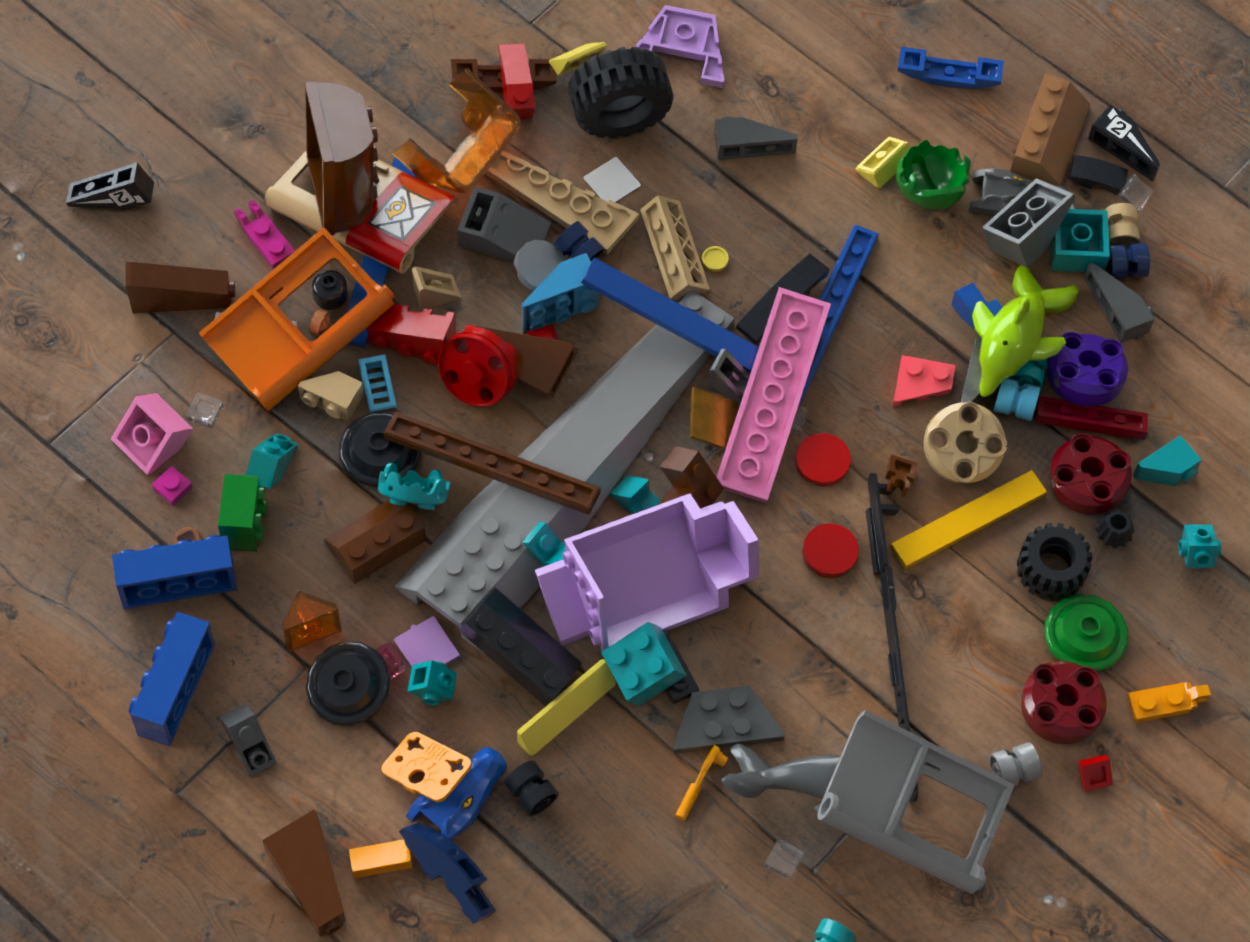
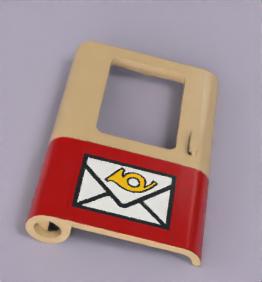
(399, 216)

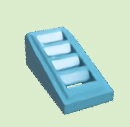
(372, 363)

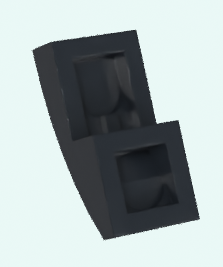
(1093, 172)

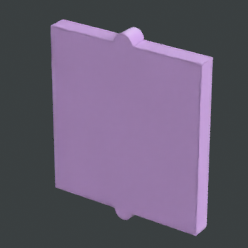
(426, 643)

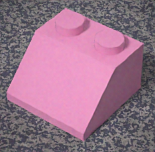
(151, 432)

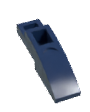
(445, 859)

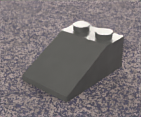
(1028, 222)

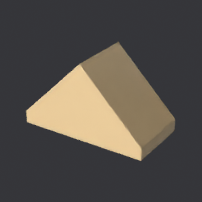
(433, 287)

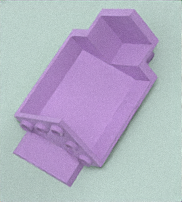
(649, 567)

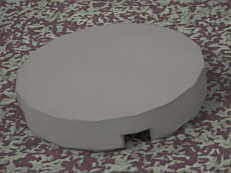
(536, 262)

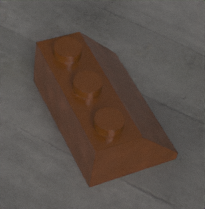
(376, 539)

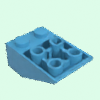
(560, 295)

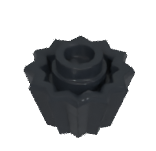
(1115, 529)

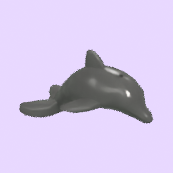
(803, 775)

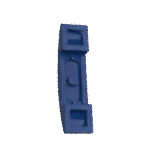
(950, 72)

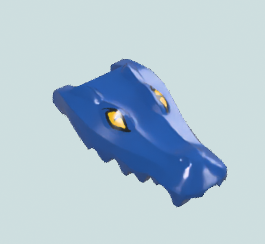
(465, 801)

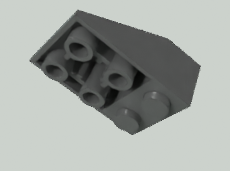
(498, 225)

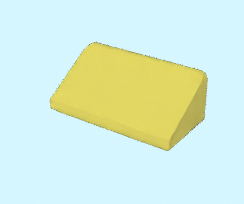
(574, 58)
(883, 161)

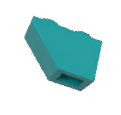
(271, 459)

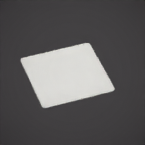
(612, 180)

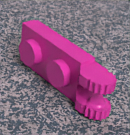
(265, 235)

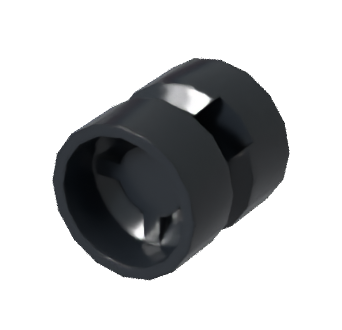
(529, 785)

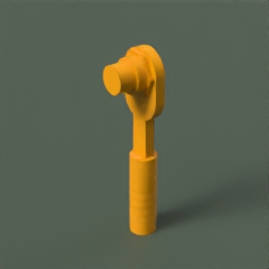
(714, 756)

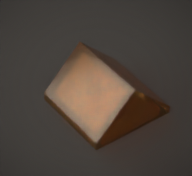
(309, 621)

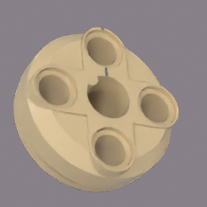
(964, 443)

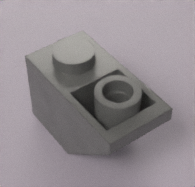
(248, 739)

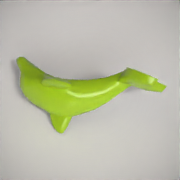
(1016, 330)

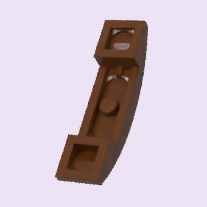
(540, 69)

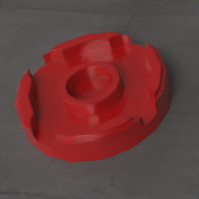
(823, 459)
(830, 550)

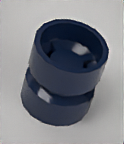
(575, 242)
(1130, 260)

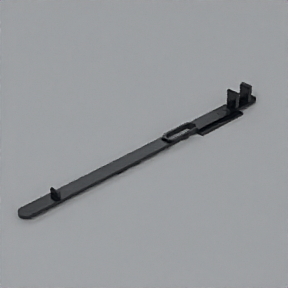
(881, 567)

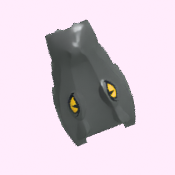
(998, 190)

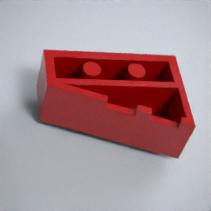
(412, 332)

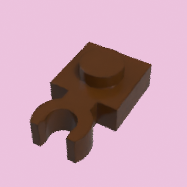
(900, 473)

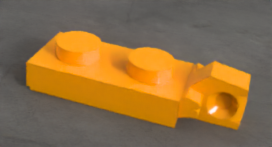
(1166, 701)

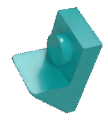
(634, 494)
(544, 544)

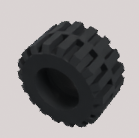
(1059, 542)

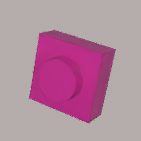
(172, 485)

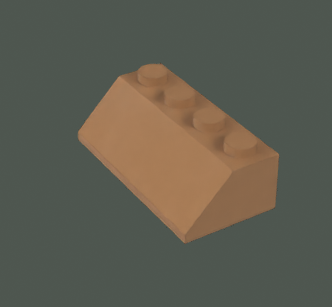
(1051, 131)

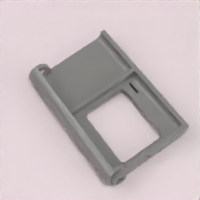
(875, 787)

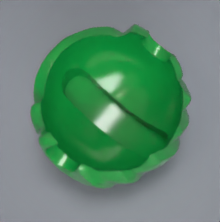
(933, 176)

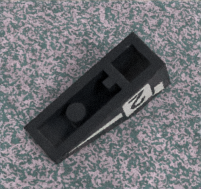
(1121, 138)
(113, 189)

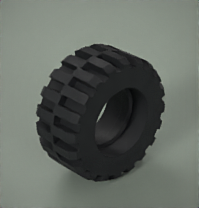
(620, 92)

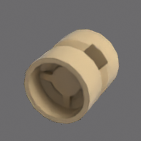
(1123, 224)

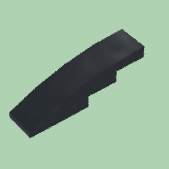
(799, 279)

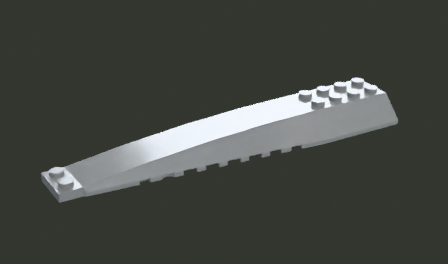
(588, 442)

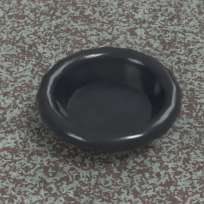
(366, 452)
(348, 683)

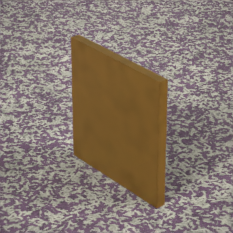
(712, 418)

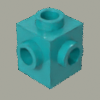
(1199, 546)
(432, 682)

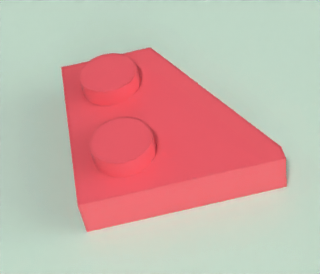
(922, 379)

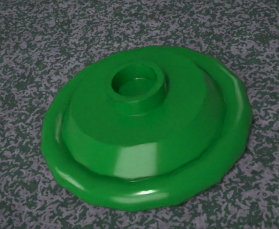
(1086, 632)

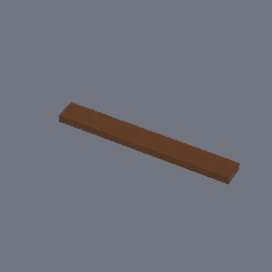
(492, 463)

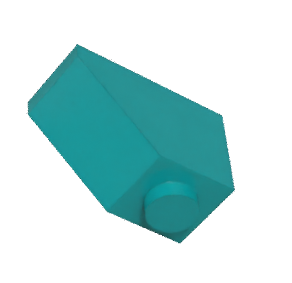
(1169, 464)

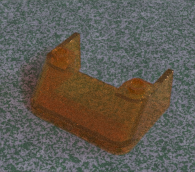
(491, 127)

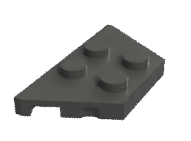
(724, 720)

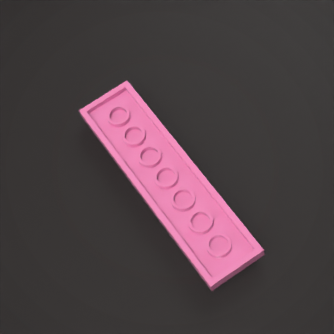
(772, 395)

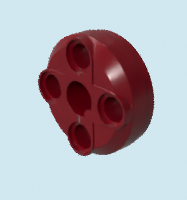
(1090, 474)
(1063, 702)

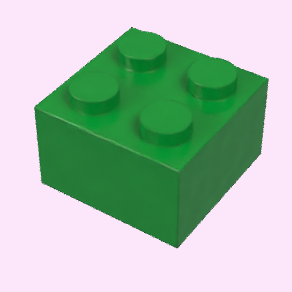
(242, 511)

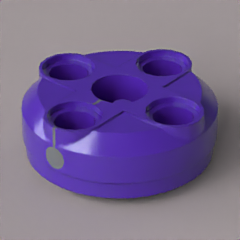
(1088, 369)

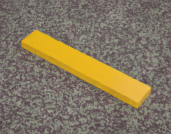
(968, 519)

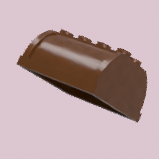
(340, 154)

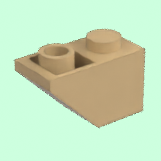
(334, 393)

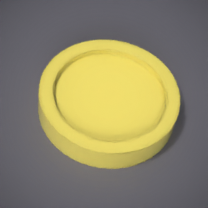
(715, 259)

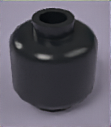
(329, 289)

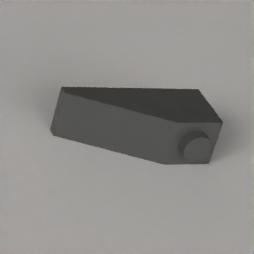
(747, 138)
(1121, 306)

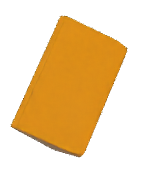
(380, 859)

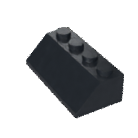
(520, 647)

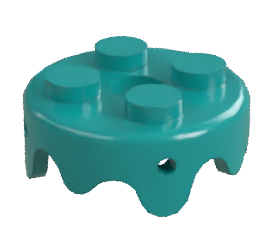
(413, 488)

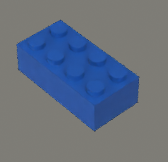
(174, 571)
(172, 678)

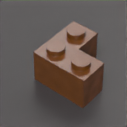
(690, 475)

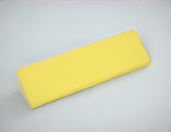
(566, 708)

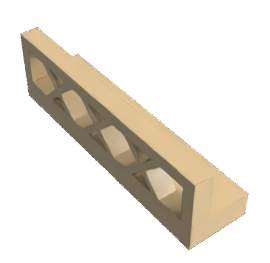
(670, 247)

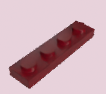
(1092, 418)

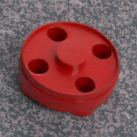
(477, 366)

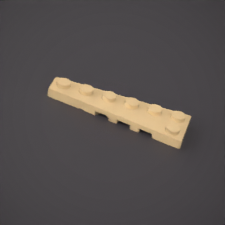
(563, 201)

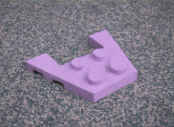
(689, 36)

